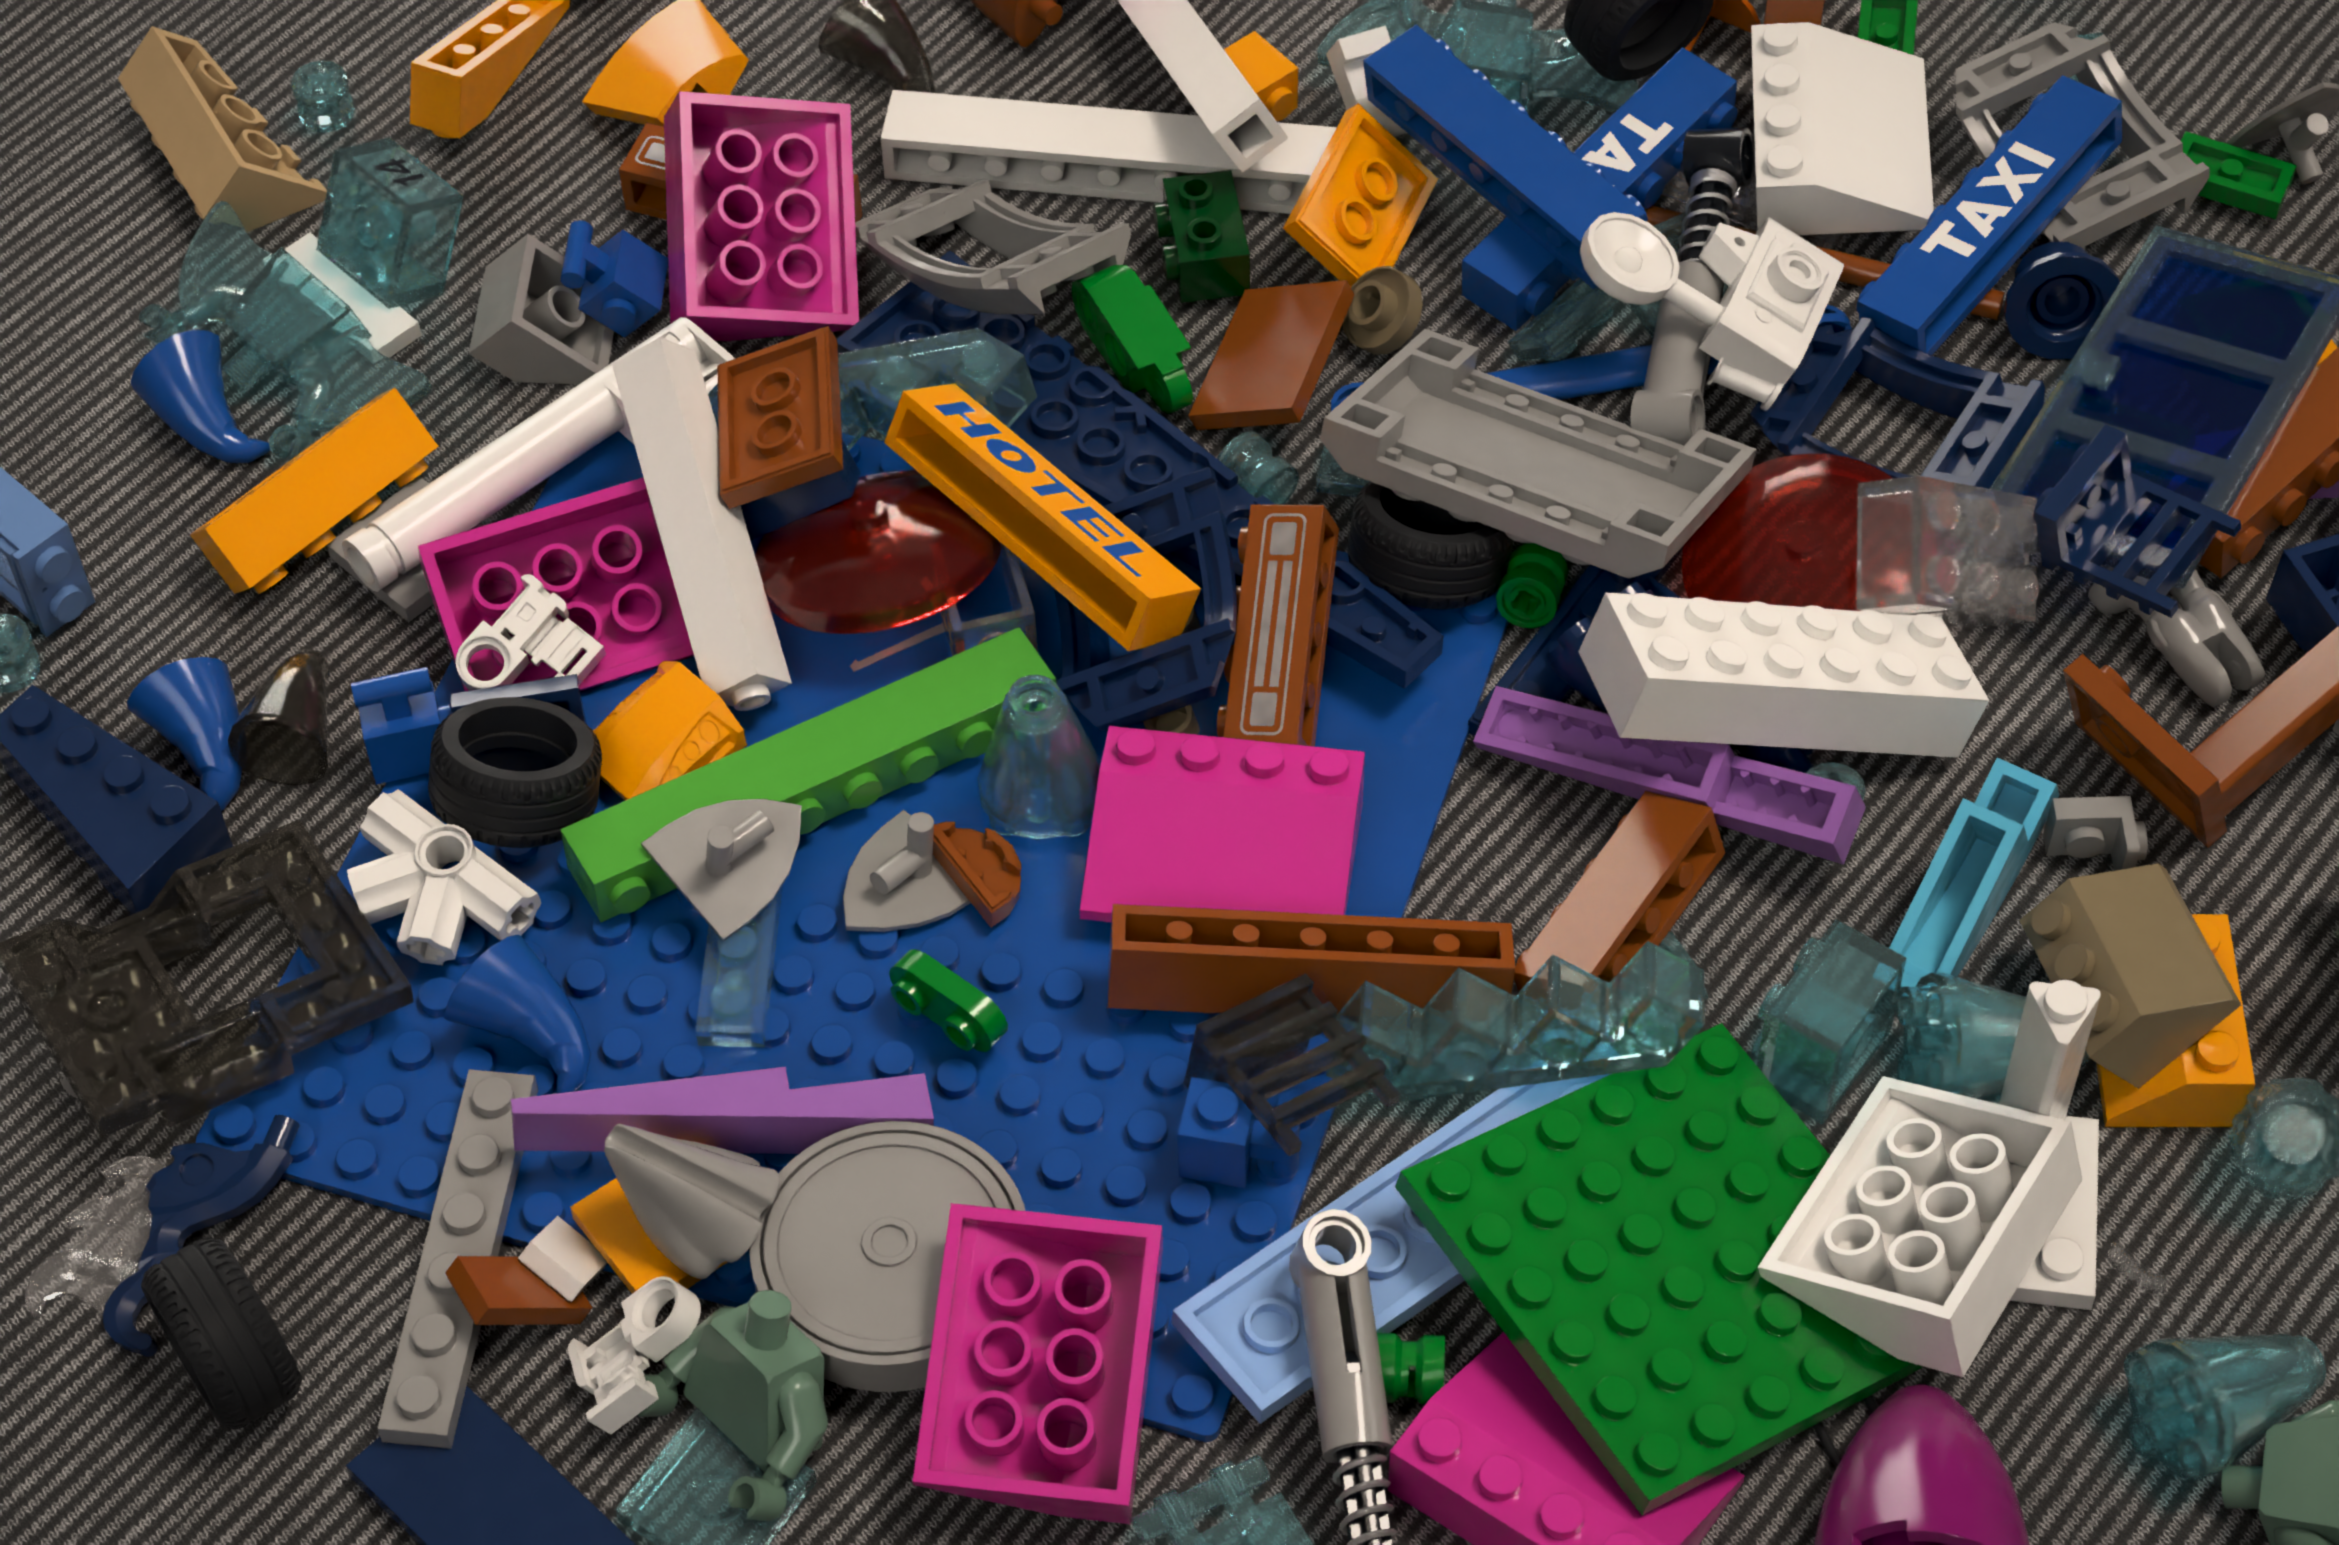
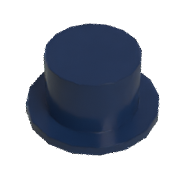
(2057, 299)

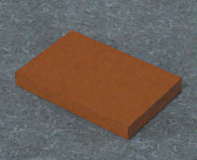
(1272, 355)
(779, 417)

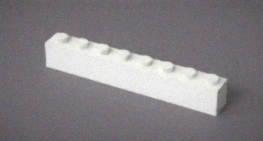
(1081, 149)

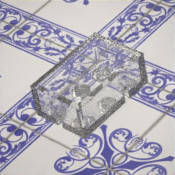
(1946, 551)

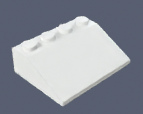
(1838, 132)
(1926, 1220)

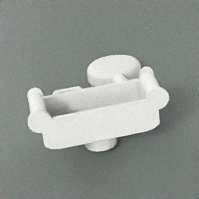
(1770, 302)

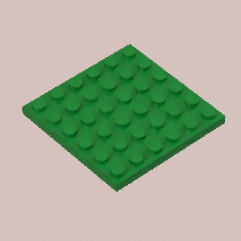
(1627, 1258)

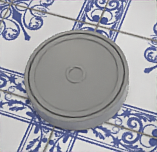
(864, 1243)

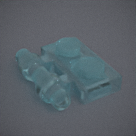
(1250, 1524)

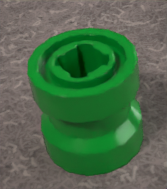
(1532, 586)
(1412, 1366)

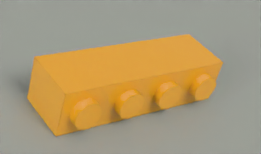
(315, 492)

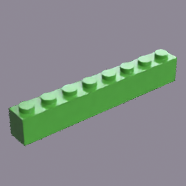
(823, 764)

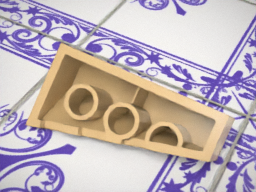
(211, 135)

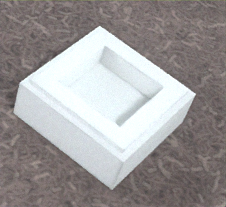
(563, 1259)

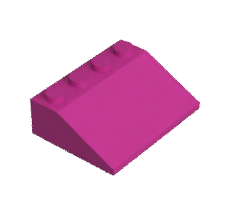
(760, 215)
(591, 552)
(1222, 824)
(1040, 1361)
(1512, 1469)

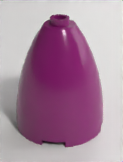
(1921, 1478)

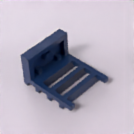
(2098, 505)

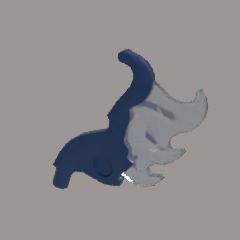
(151, 1221)

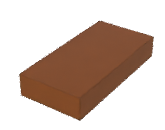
(509, 1293)

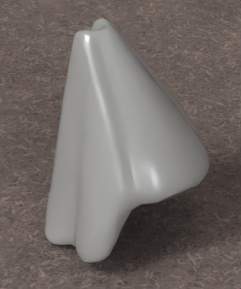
(691, 1196)

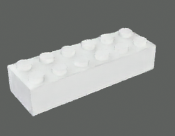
(1781, 676)

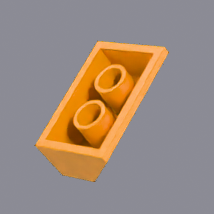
(2205, 1081)

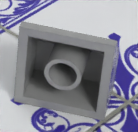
(532, 322)

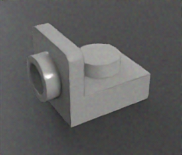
(2095, 827)

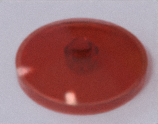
(1783, 535)
(875, 558)

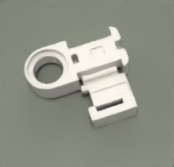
(535, 631)
(616, 1361)

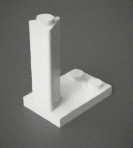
(2042, 1081)

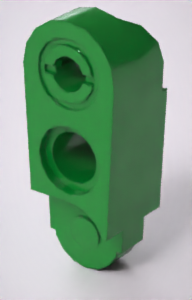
(1134, 335)

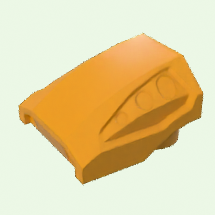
(665, 732)

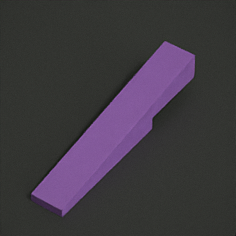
(1743, 793)
(727, 1111)

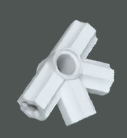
(433, 897)

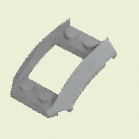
(2144, 184)
(1037, 248)

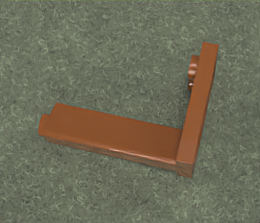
(2229, 763)

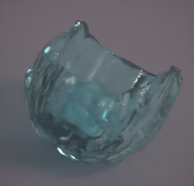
(2287, 1138)

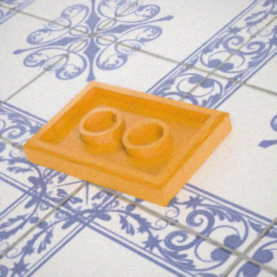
(1360, 199)

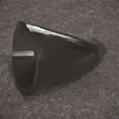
(880, 41)
(285, 723)

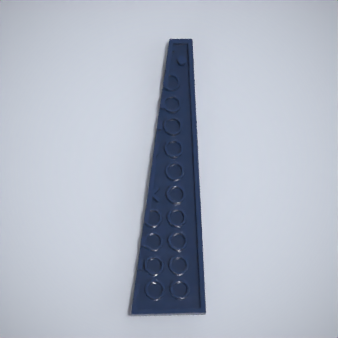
(1123, 446)

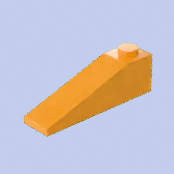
(474, 66)

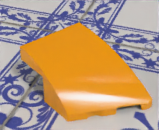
(668, 54)

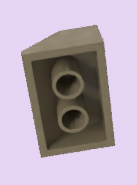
(2146, 958)

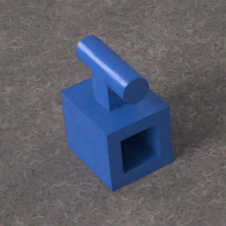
(618, 280)
(399, 722)
(1223, 1136)

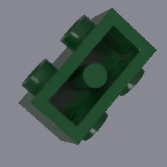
(1204, 235)

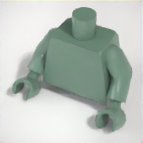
(758, 1386)
(2297, 1480)

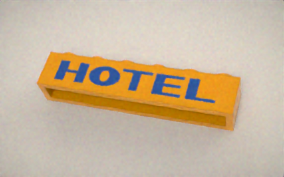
(1042, 516)

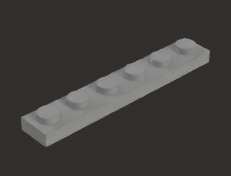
(466, 1221)

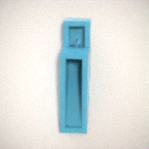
(1973, 871)

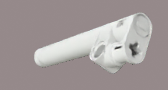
(510, 466)

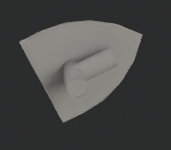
(2300, 124)
(729, 858)
(899, 880)

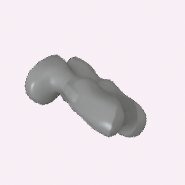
(2197, 641)

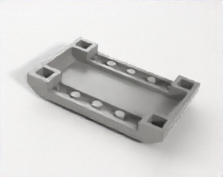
(1529, 460)

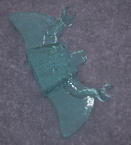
(1498, 43)
(286, 327)

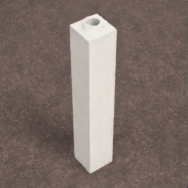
(1207, 78)
(701, 536)

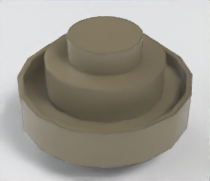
(1383, 310)

